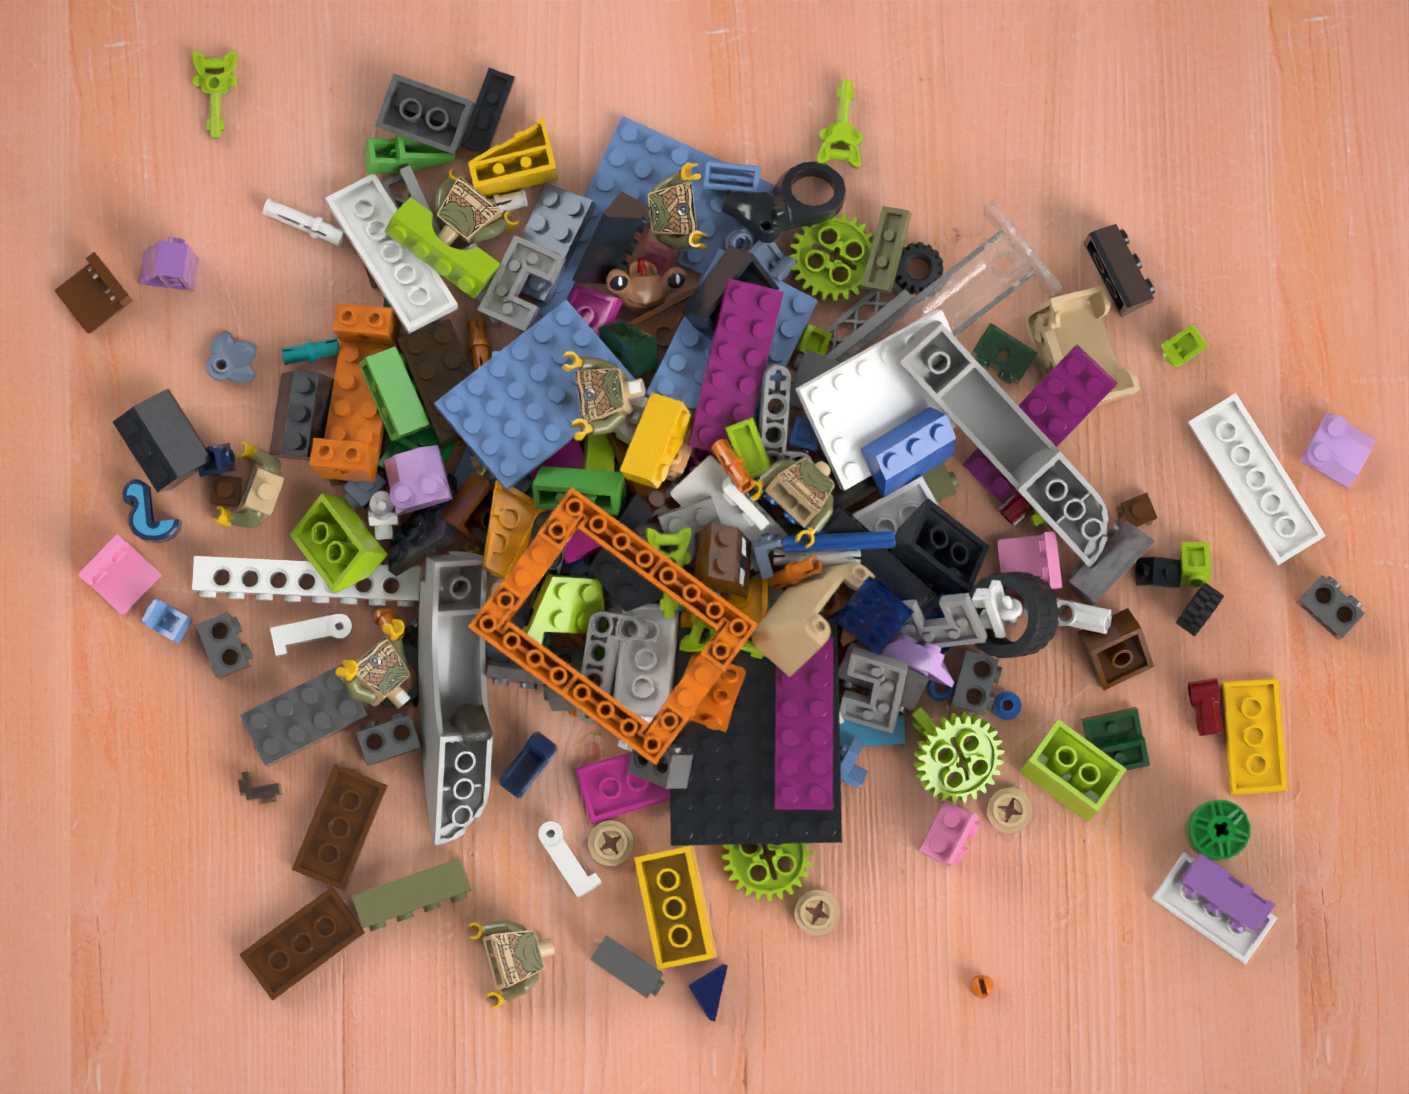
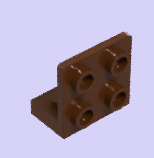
(93, 294)

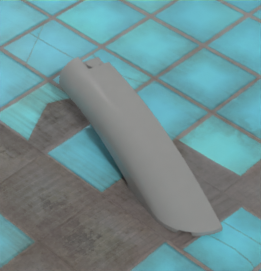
(1008, 438)
(448, 677)

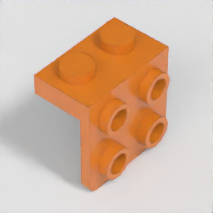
(718, 703)

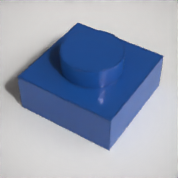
(804, 435)

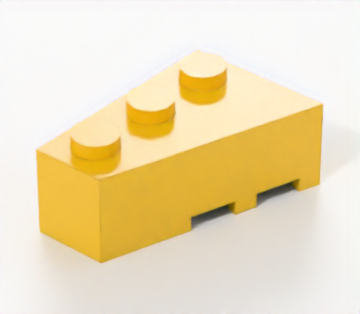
(515, 164)
(656, 440)

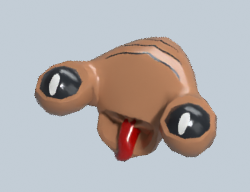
(642, 287)

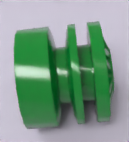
(1201, 830)

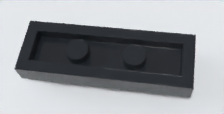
(487, 111)

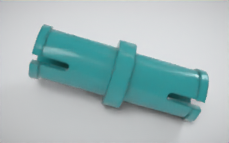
(310, 351)

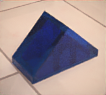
(709, 990)

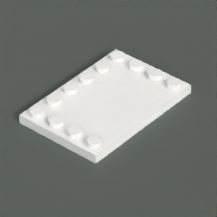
(865, 401)

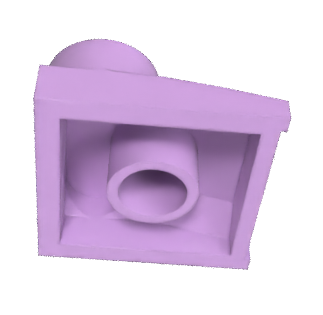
(1338, 450)
(417, 479)
(921, 659)

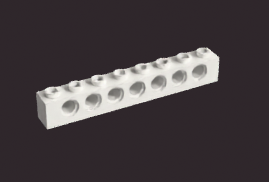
(207, 568)

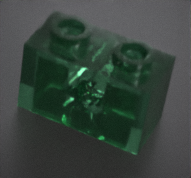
(997, 340)
(630, 345)

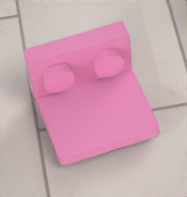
(1031, 555)
(120, 574)
(948, 834)

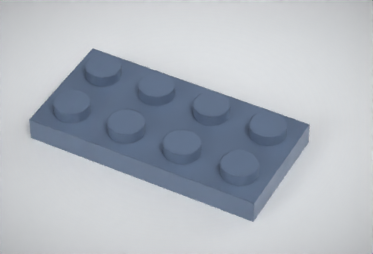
(556, 226)

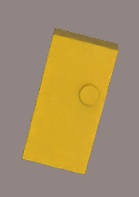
(675, 907)

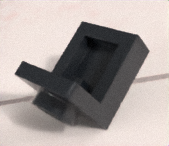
(1158, 572)

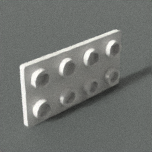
(732, 506)

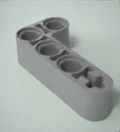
(779, 418)
(610, 641)

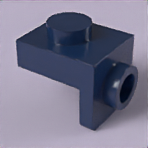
(223, 460)

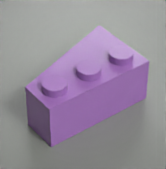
(169, 265)
(1225, 895)

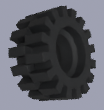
(923, 252)
(1199, 609)

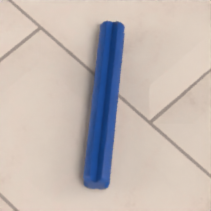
(840, 541)

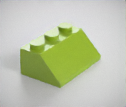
(337, 543)
(1073, 770)

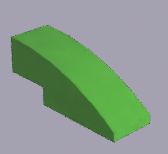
(391, 155)

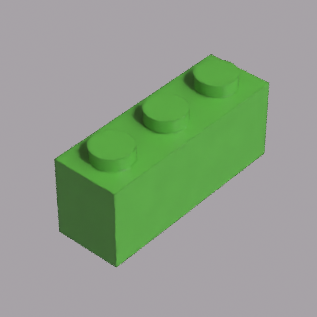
(394, 393)
(601, 487)

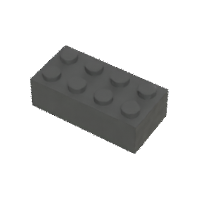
(302, 717)

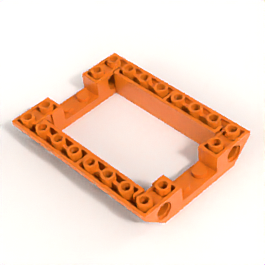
(581, 514)

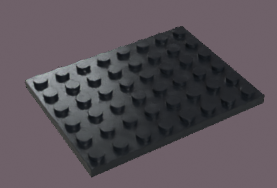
(734, 770)

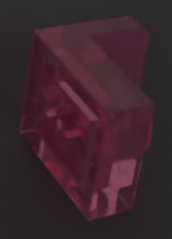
(659, 255)

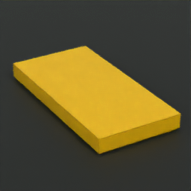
(1254, 736)

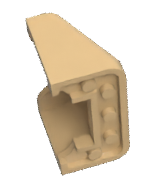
(1074, 320)
(793, 625)

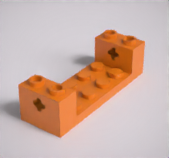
(353, 422)

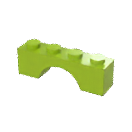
(466, 269)

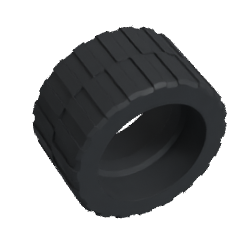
(1041, 615)

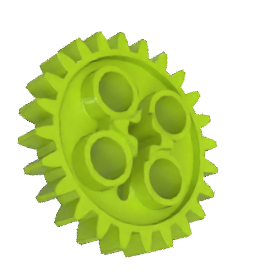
(821, 279)
(936, 768)
(743, 863)

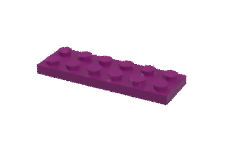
(735, 361)
(1055, 408)
(805, 734)

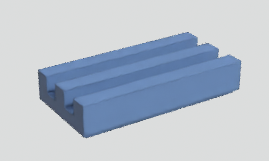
(731, 178)

